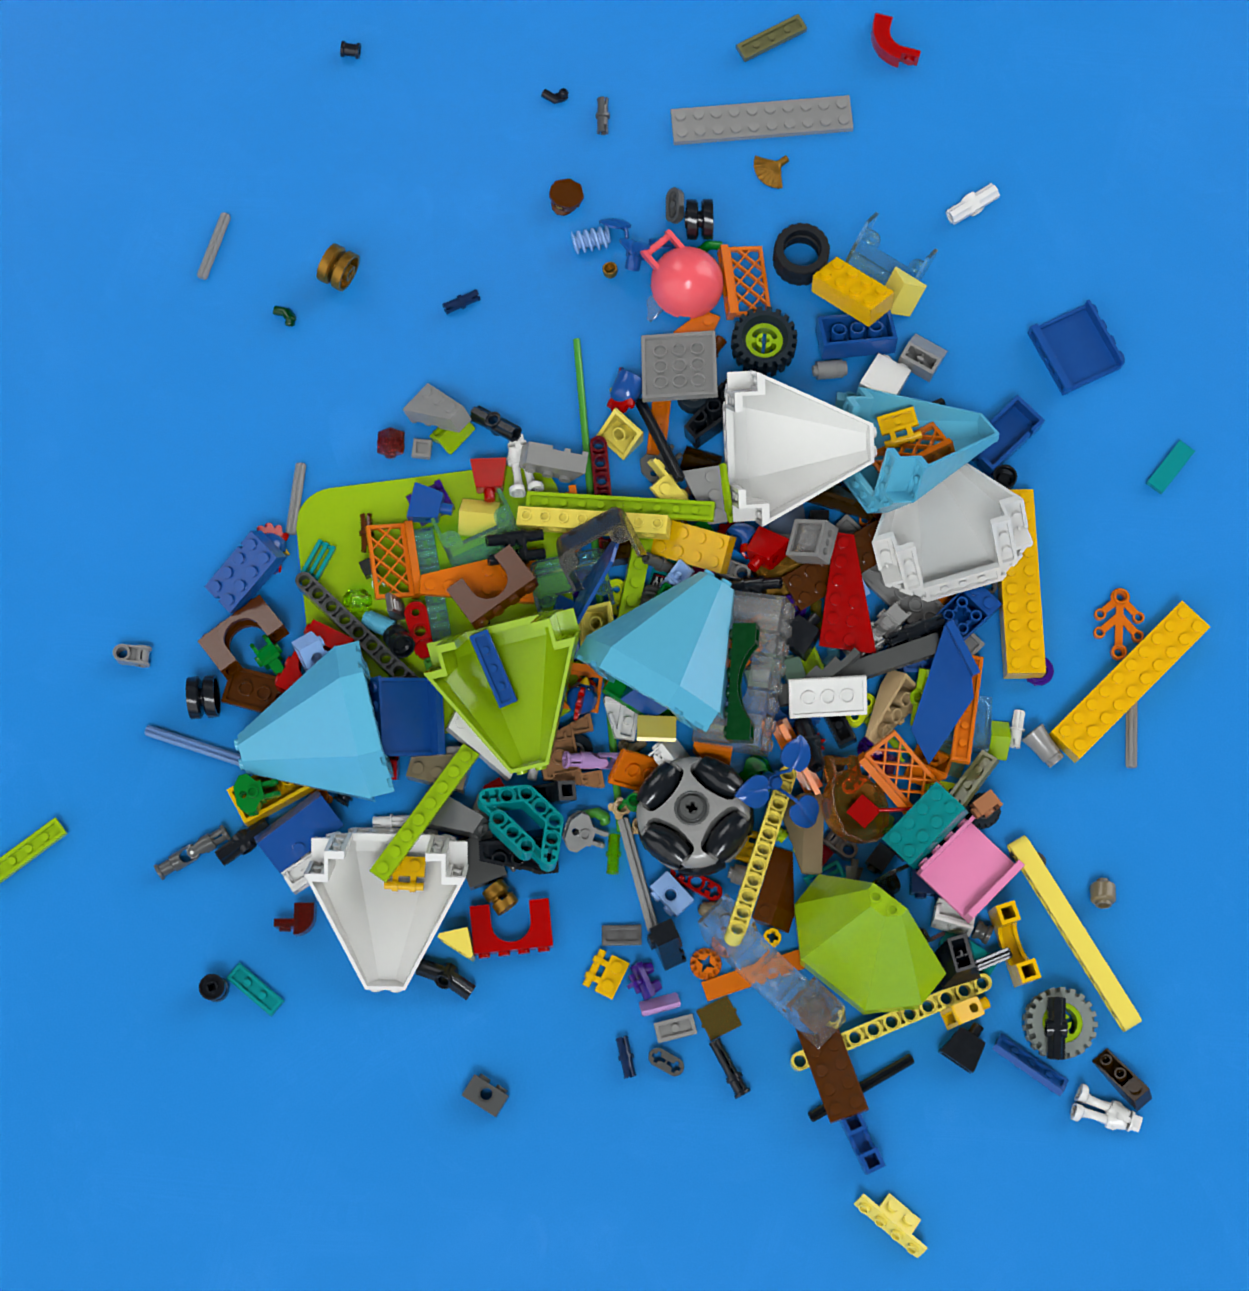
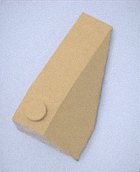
(890, 705)

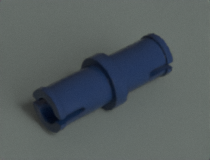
(461, 301)
(626, 1057)

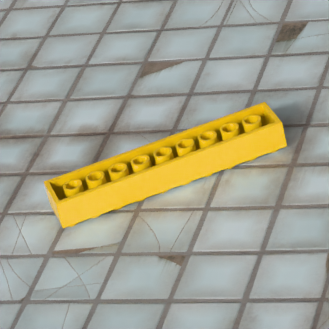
(1022, 610)
(1128, 681)

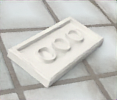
(827, 696)

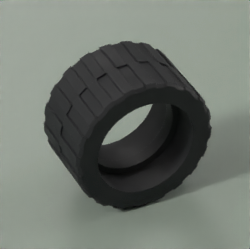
(803, 234)

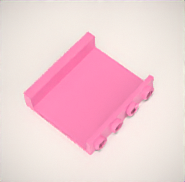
(967, 870)

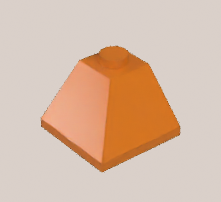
(721, 753)
(938, 766)

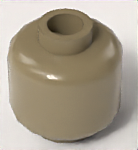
(1103, 893)

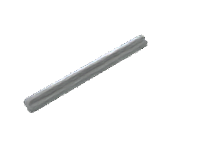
(637, 872)

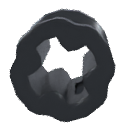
(349, 49)

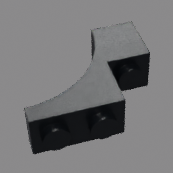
(555, 792)

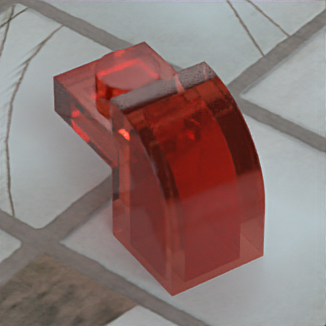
(303, 919)

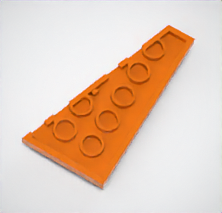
(481, 578)

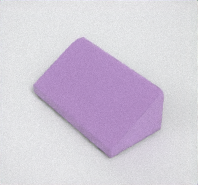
(659, 1004)

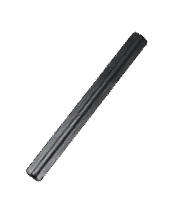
(660, 440)
(870, 1082)

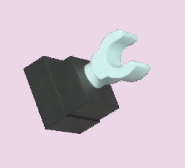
(366, 569)

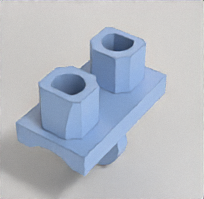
(679, 573)

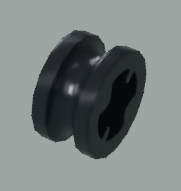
(343, 799)

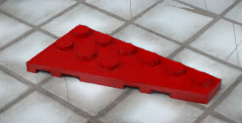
(845, 610)

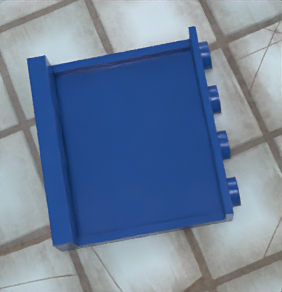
(1076, 348)
(408, 716)

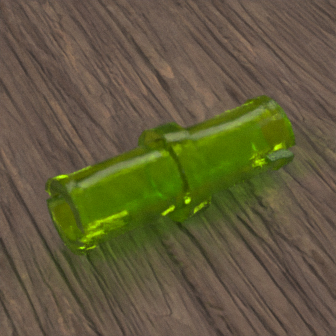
(613, 854)

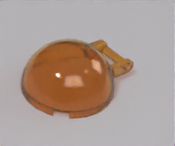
(840, 794)

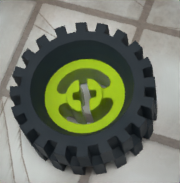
(773, 326)

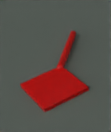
(864, 811)

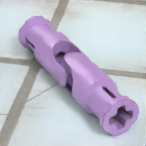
(589, 760)

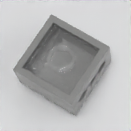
(812, 541)

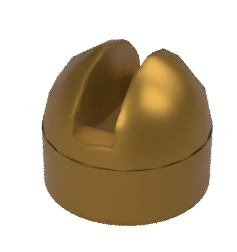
(610, 270)

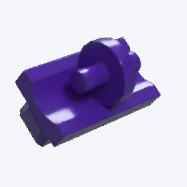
(641, 981)

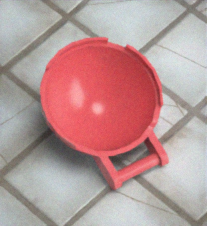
(684, 279)

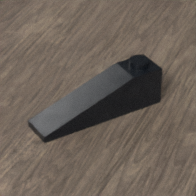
(497, 853)

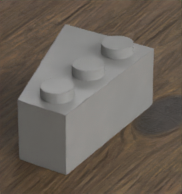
(436, 409)
(552, 462)
(706, 486)

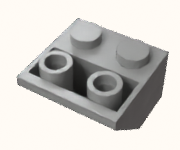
(922, 357)

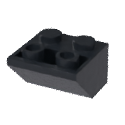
(958, 961)

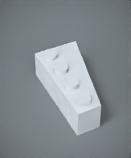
(464, 734)

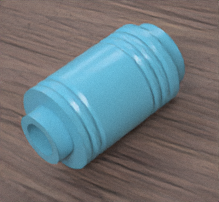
(376, 622)

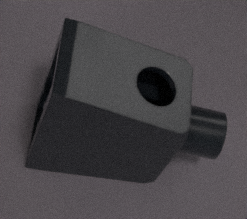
(804, 635)
(964, 1047)

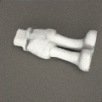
(513, 458)
(1115, 1115)

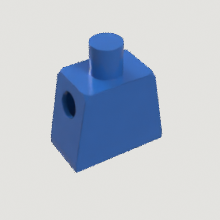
(427, 504)

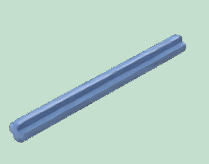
(193, 745)

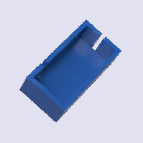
(1015, 425)
(245, 571)

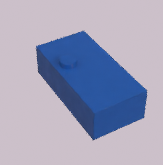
(847, 337)
(291, 834)

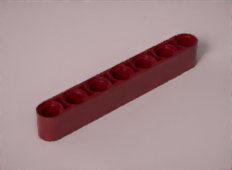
(600, 472)

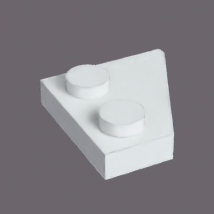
(621, 719)

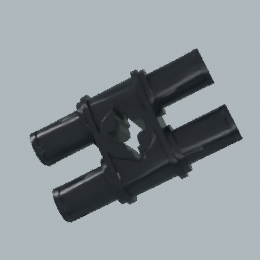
(520, 538)
(757, 584)
(915, 631)

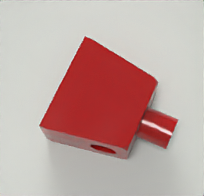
(489, 476)
(766, 549)

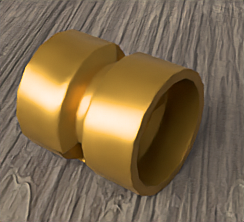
(495, 892)

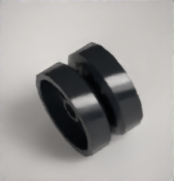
(699, 219)
(203, 697)

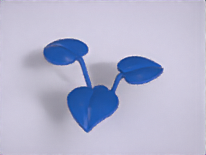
(632, 247)
(755, 792)

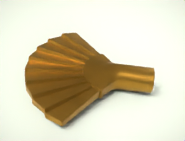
(770, 171)

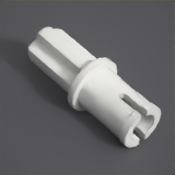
(1017, 728)
(389, 821)

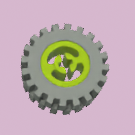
(1078, 1009)

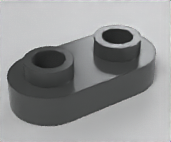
(674, 205)

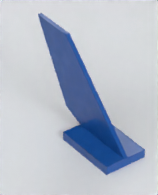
(590, 585)
(945, 692)

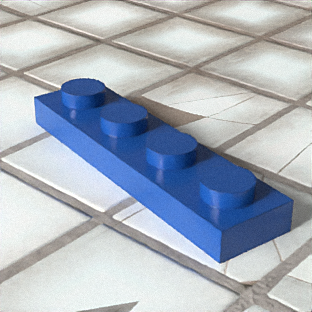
(493, 668)
(1030, 1064)

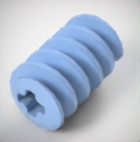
(591, 240)

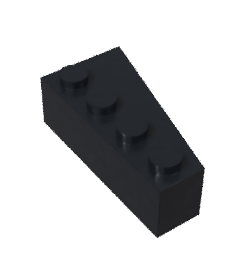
(706, 421)

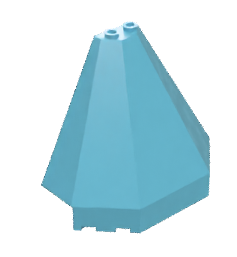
(910, 477)
(672, 649)
(322, 731)

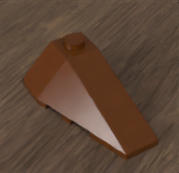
(776, 895)

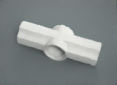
(972, 204)

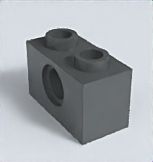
(475, 1088)

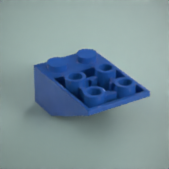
(970, 610)

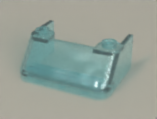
(876, 263)
(474, 548)
(554, 582)

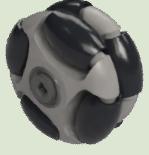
(703, 825)

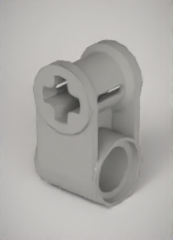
(733, 569)
(136, 655)

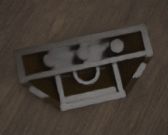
(841, 500)

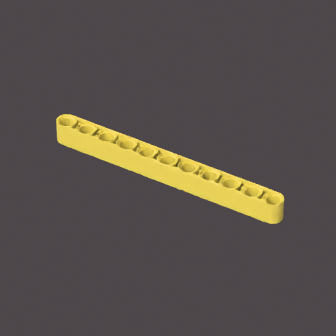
(758, 861)
(1075, 934)
(901, 1020)

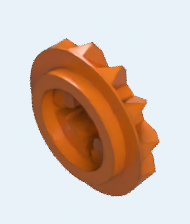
(709, 972)

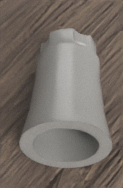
(1043, 745)

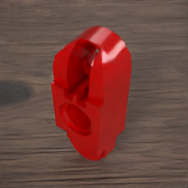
(416, 623)

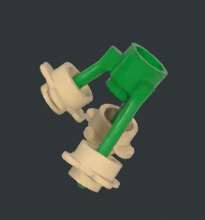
(624, 806)

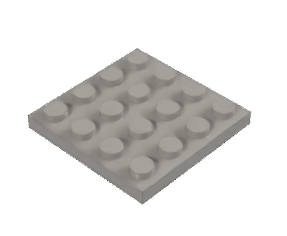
(679, 366)

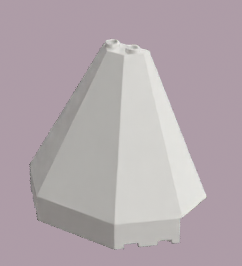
(786, 446)
(952, 537)
(377, 927)

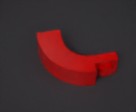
(886, 47)

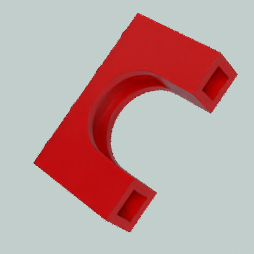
(293, 666)
(487, 943)

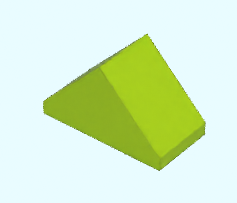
(1000, 740)

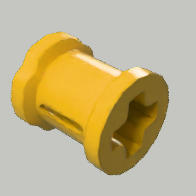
(776, 935)

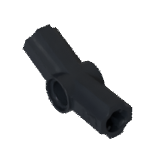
(446, 977)

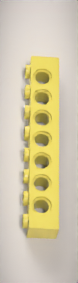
(563, 520)

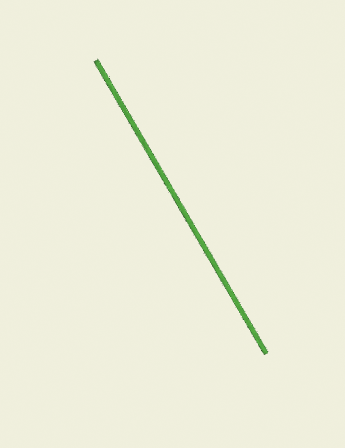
(590, 490)

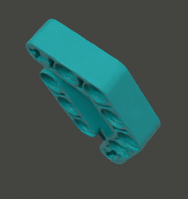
(496, 810)

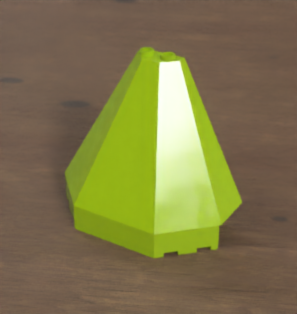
(538, 662)
(864, 945)

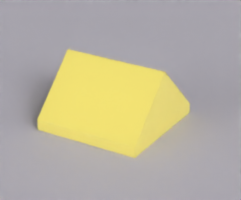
(906, 292)
(621, 434)
(476, 516)
(595, 618)
(656, 728)
(460, 941)

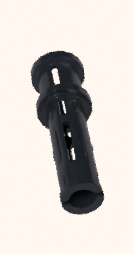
(734, 1077)

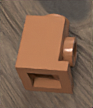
(985, 805)

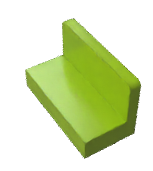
(451, 440)

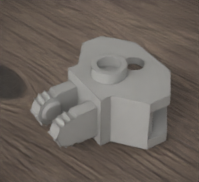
(890, 620)
(583, 832)

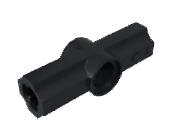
(495, 423)
(805, 728)
(241, 843)
(1056, 1028)

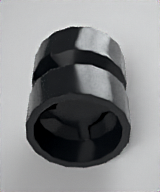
(1005, 476)
(398, 641)
(214, 988)

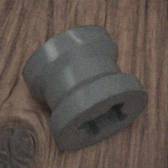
(982, 932)

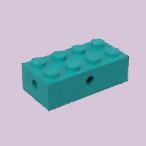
(925, 825)

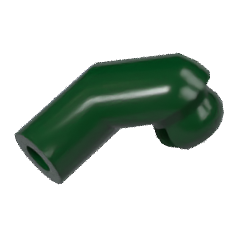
(286, 313)

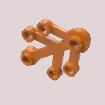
(1119, 621)

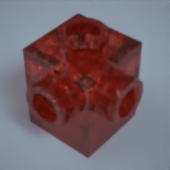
(390, 442)

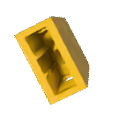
(964, 1011)

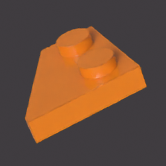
(703, 323)

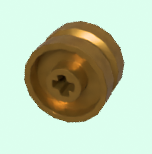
(338, 267)

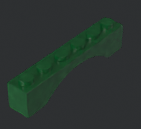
(744, 643)

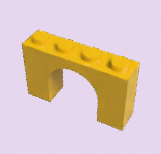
(1020, 968)

